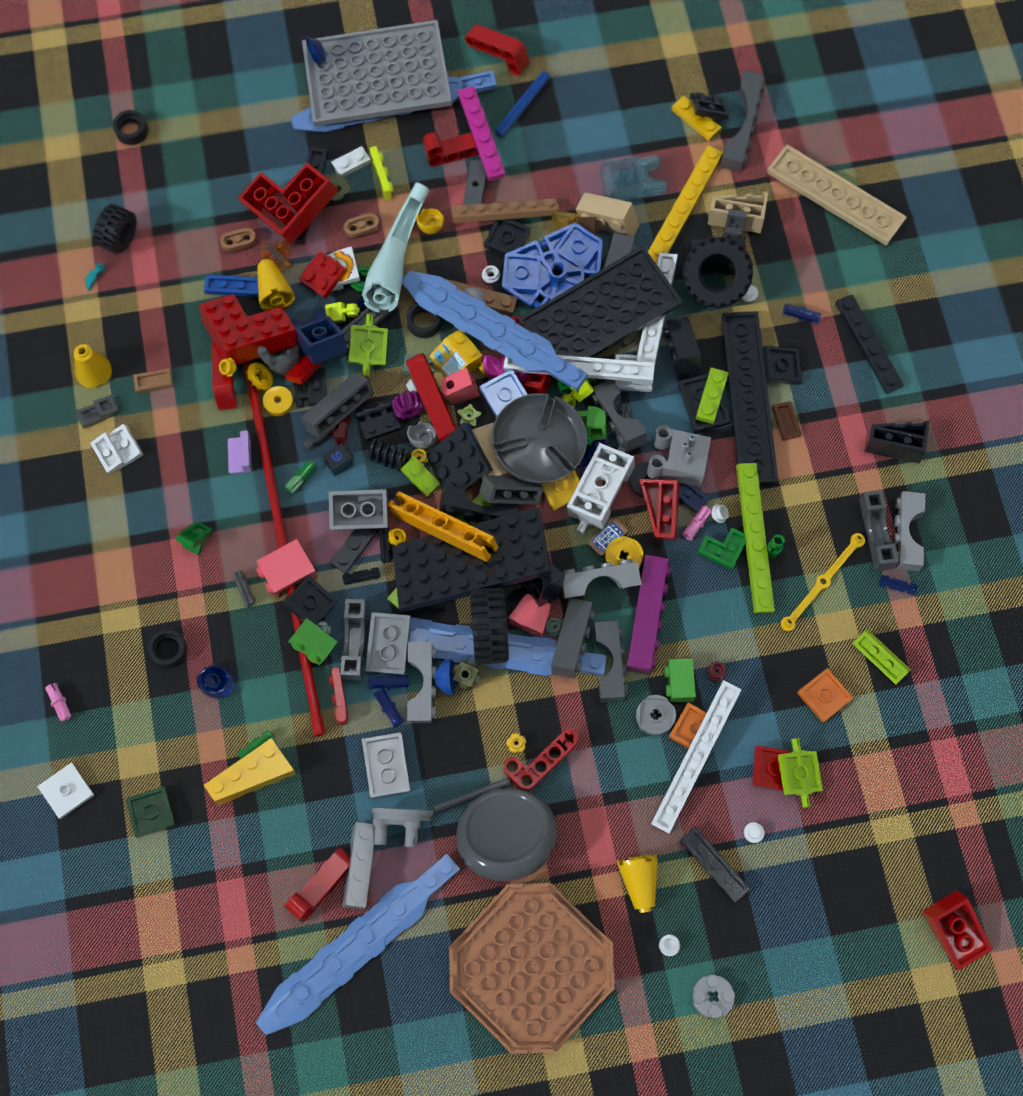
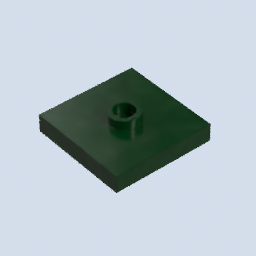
(150, 812)

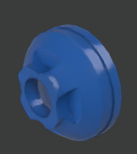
(444, 677)

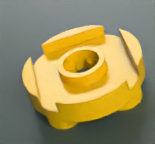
(623, 544)

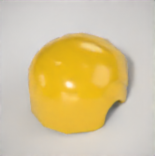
(430, 221)

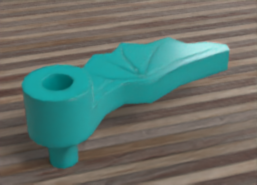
(92, 275)

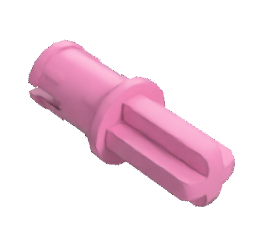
(696, 523)
(58, 702)

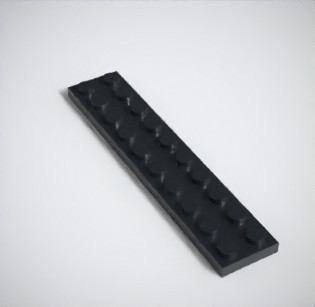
(749, 393)

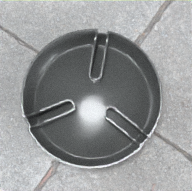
(539, 438)
(506, 834)

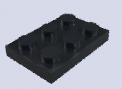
(691, 393)

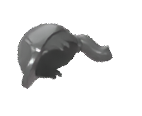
(282, 361)

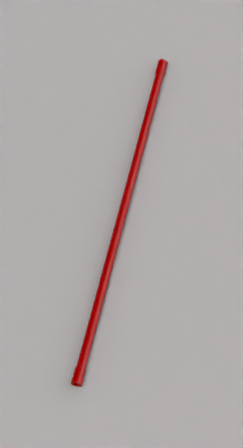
(316, 718)

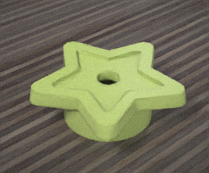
(469, 410)

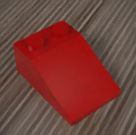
(958, 929)

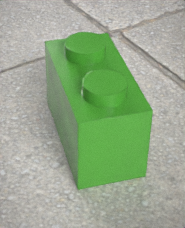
(312, 642)
(681, 680)

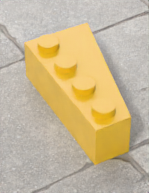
(256, 770)

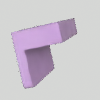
(239, 454)

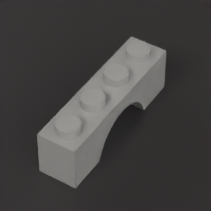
(910, 507)
(624, 575)
(420, 707)
(360, 866)

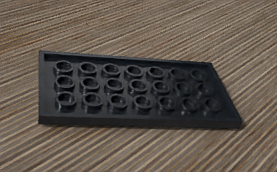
(604, 307)
(437, 572)

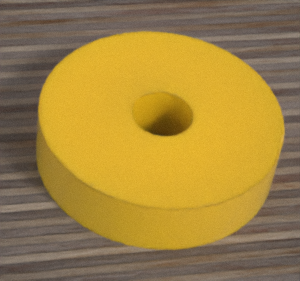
(282, 407)

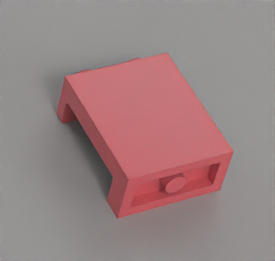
(285, 567)

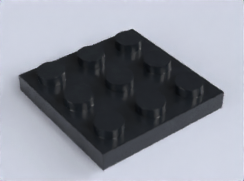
(459, 459)

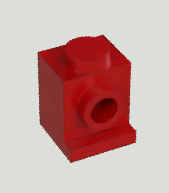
(537, 383)

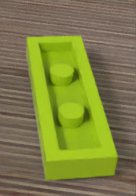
(712, 395)
(881, 656)

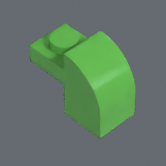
(595, 422)

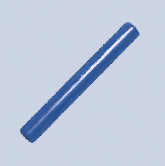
(521, 105)

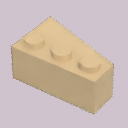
(753, 205)
(610, 214)

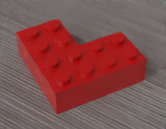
(291, 208)
(240, 335)

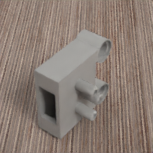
(685, 459)

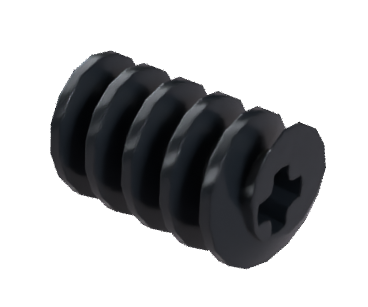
(387, 455)

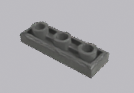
(477, 178)

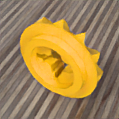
(264, 374)

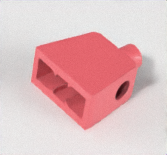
(459, 387)
(530, 616)

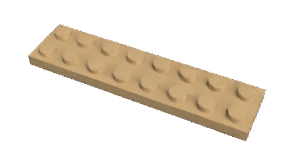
(836, 194)

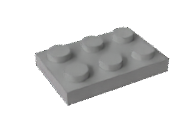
(388, 643)
(386, 765)

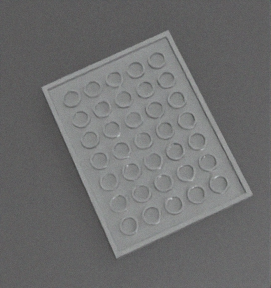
(378, 73)

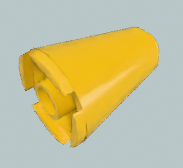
(273, 287)
(91, 367)
(640, 880)

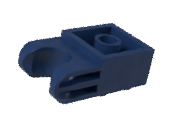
(320, 338)

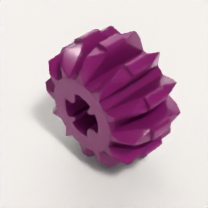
(407, 405)

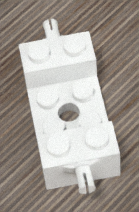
(592, 503)

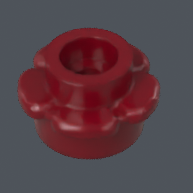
(717, 666)

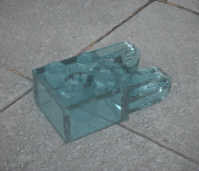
(630, 178)

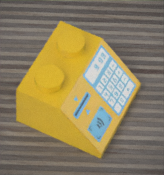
(456, 354)

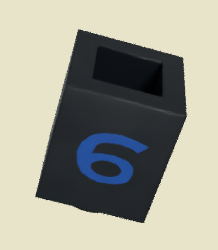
(338, 459)

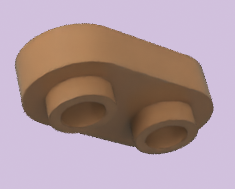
(361, 225)
(238, 239)

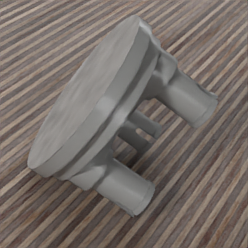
(408, 817)

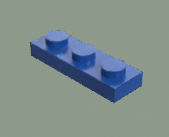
(231, 285)

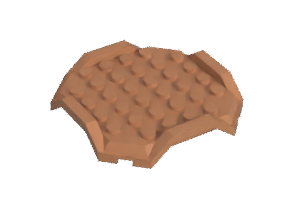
(531, 968)

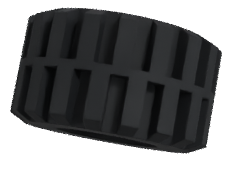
(114, 228)

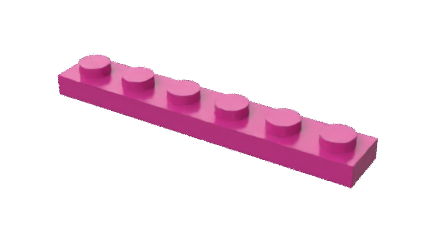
(481, 133)

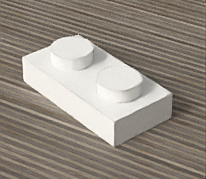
(351, 161)

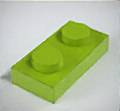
(420, 476)

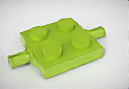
(367, 345)
(800, 773)

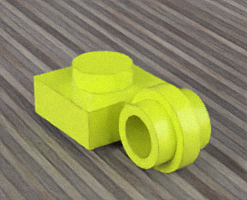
(337, 311)
(584, 391)

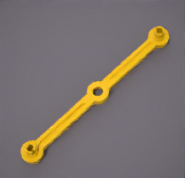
(788, 623)

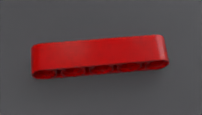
(431, 395)

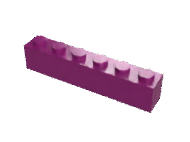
(647, 614)

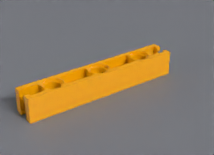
(443, 526)

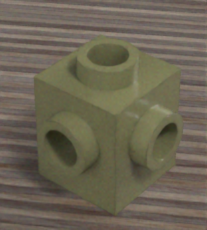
(340, 183)
(474, 674)

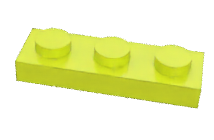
(381, 172)

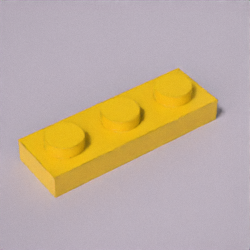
(703, 125)

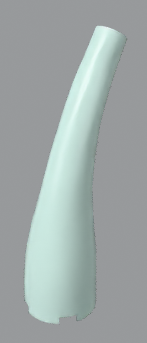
(386, 273)

